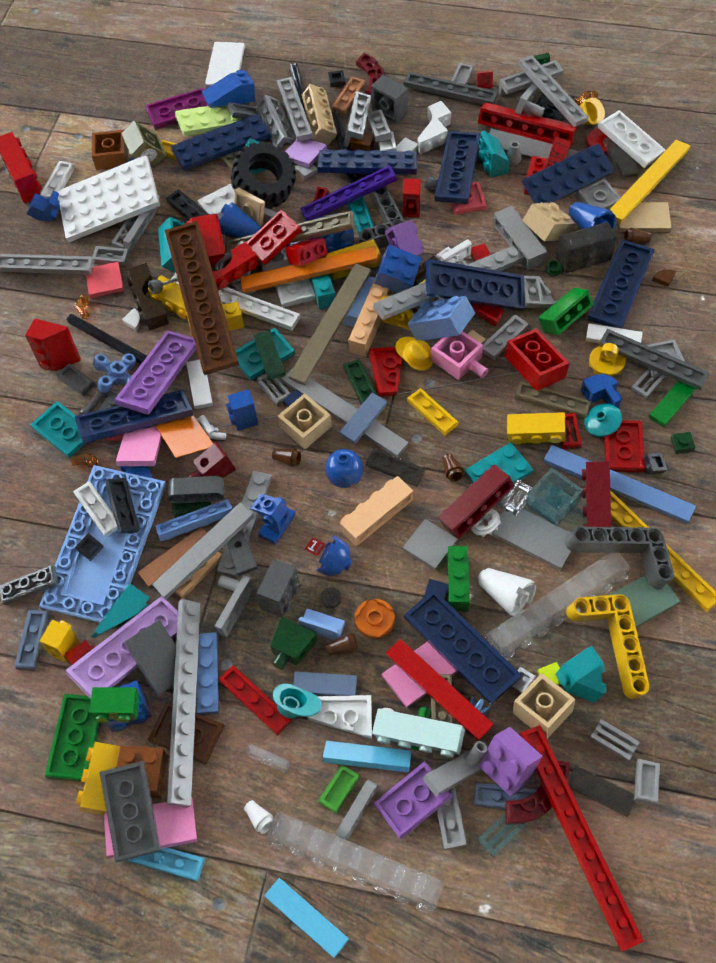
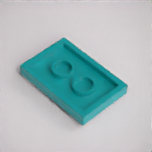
(250, 360)
(59, 429)
(506, 459)

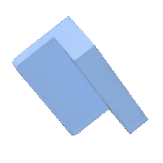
(322, 624)

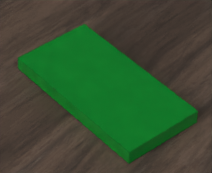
(73, 736)

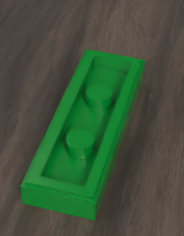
(671, 403)

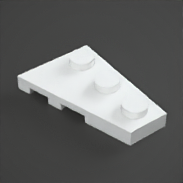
(346, 713)

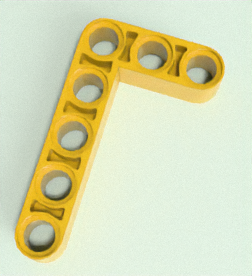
(618, 636)

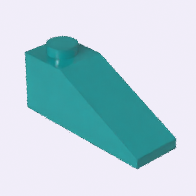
(323, 290)
(126, 606)

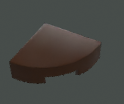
(664, 277)

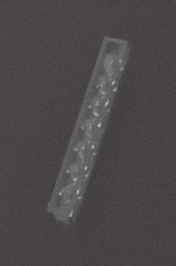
(552, 607)
(356, 862)

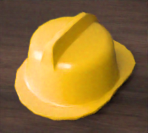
(594, 110)
(414, 352)

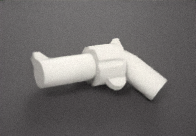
(210, 430)

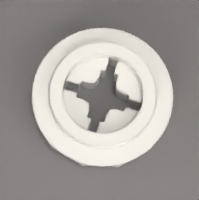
(493, 521)

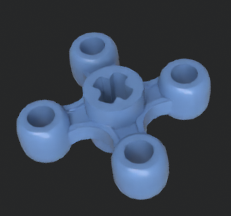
(115, 371)

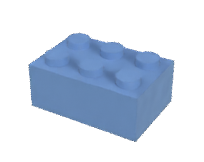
(441, 318)

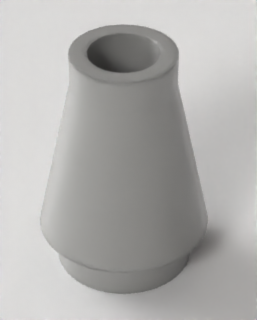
(514, 153)

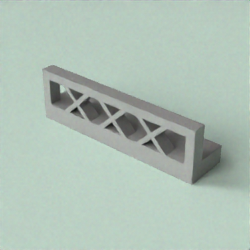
(521, 80)
(357, 117)
(276, 121)
(136, 231)

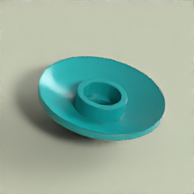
(606, 425)

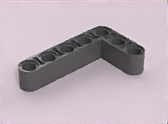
(389, 214)
(646, 541)

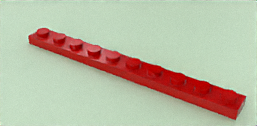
(583, 843)

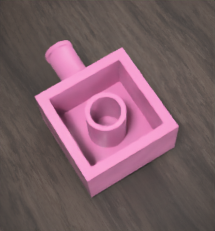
(459, 355)

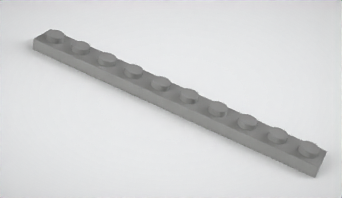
(417, 295)
(184, 705)

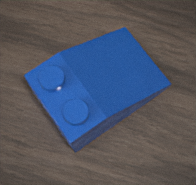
(233, 88)

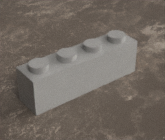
(517, 234)

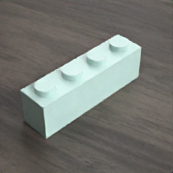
(418, 732)

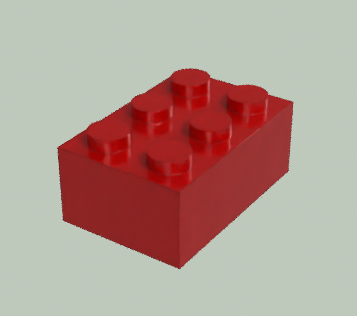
(536, 359)

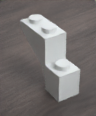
(435, 133)

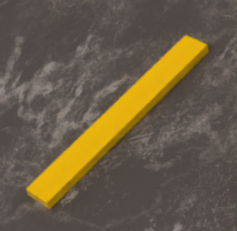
(649, 180)
(684, 575)

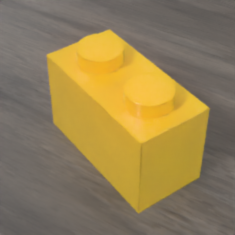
(59, 639)

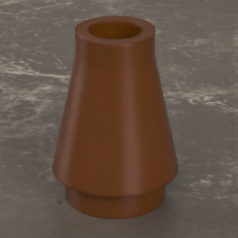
(637, 236)
(287, 456)
(453, 469)
(344, 644)

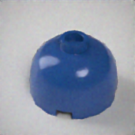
(344, 468)
(335, 557)

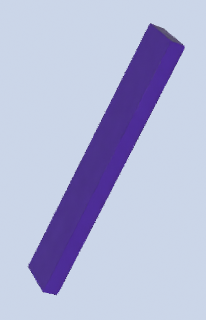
(349, 193)

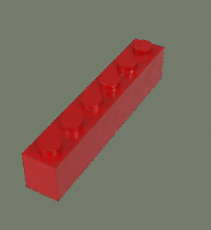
(525, 124)

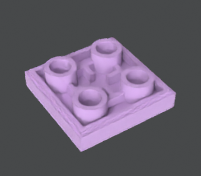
(305, 152)

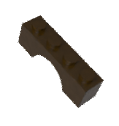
(153, 310)

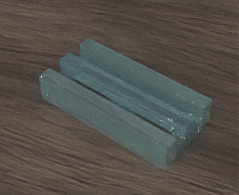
(487, 846)

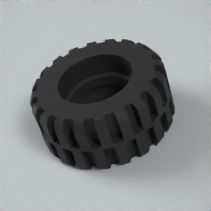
(272, 159)

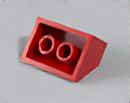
(212, 236)
(52, 345)

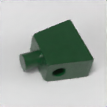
(291, 643)

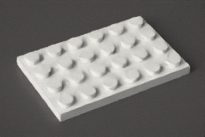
(108, 198)

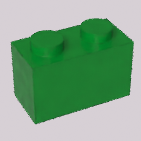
(114, 704)

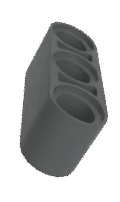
(196, 489)

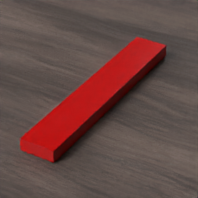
(439, 690)

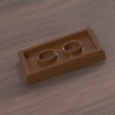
(205, 733)

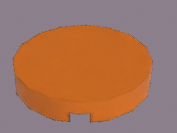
(374, 618)

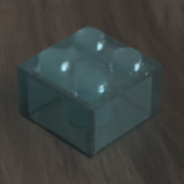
(554, 497)

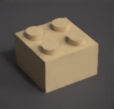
(548, 221)
(304, 421)
(543, 705)

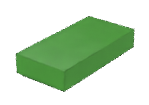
(339, 789)

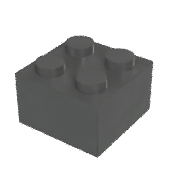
(389, 97)
(278, 588)

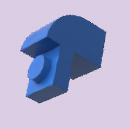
(44, 208)
(601, 387)

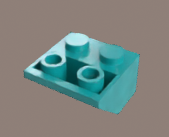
(492, 155)

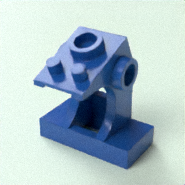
(273, 512)

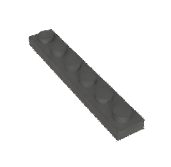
(450, 88)
(656, 360)

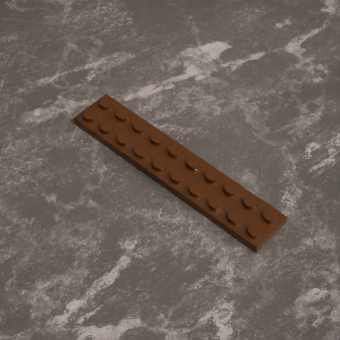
(201, 298)

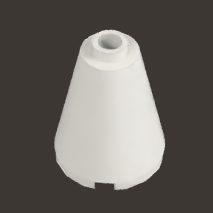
(507, 589)

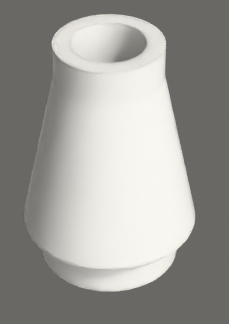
(259, 817)

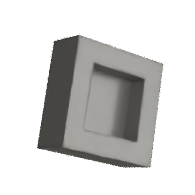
(525, 680)

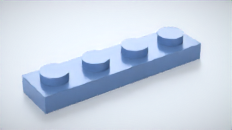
(193, 520)
(207, 674)

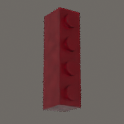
(597, 494)
(476, 501)

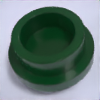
(553, 268)

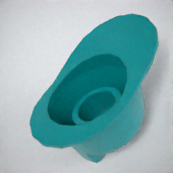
(295, 702)

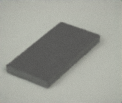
(130, 811)

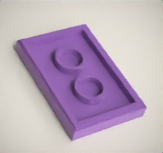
(410, 802)

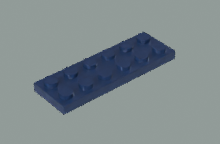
(220, 142)
(366, 161)
(457, 167)
(568, 175)
(476, 283)
(621, 284)
(123, 420)
(462, 647)

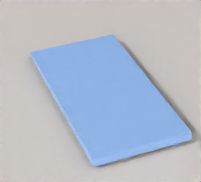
(91, 587)

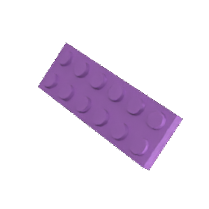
(156, 372)

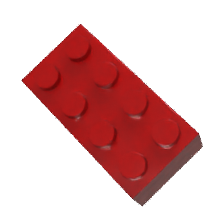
(19, 167)

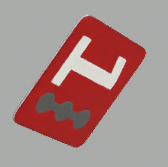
(315, 546)

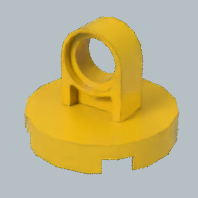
(606, 360)

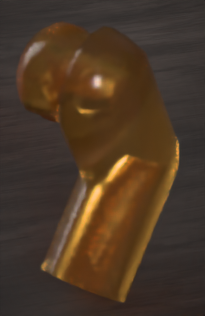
(586, 95)
(81, 305)
(84, 458)

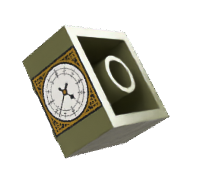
(143, 142)

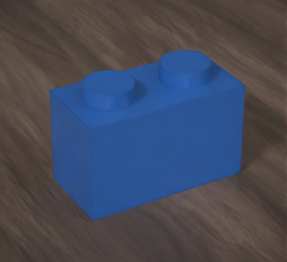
(242, 410)

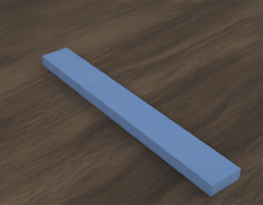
(624, 486)

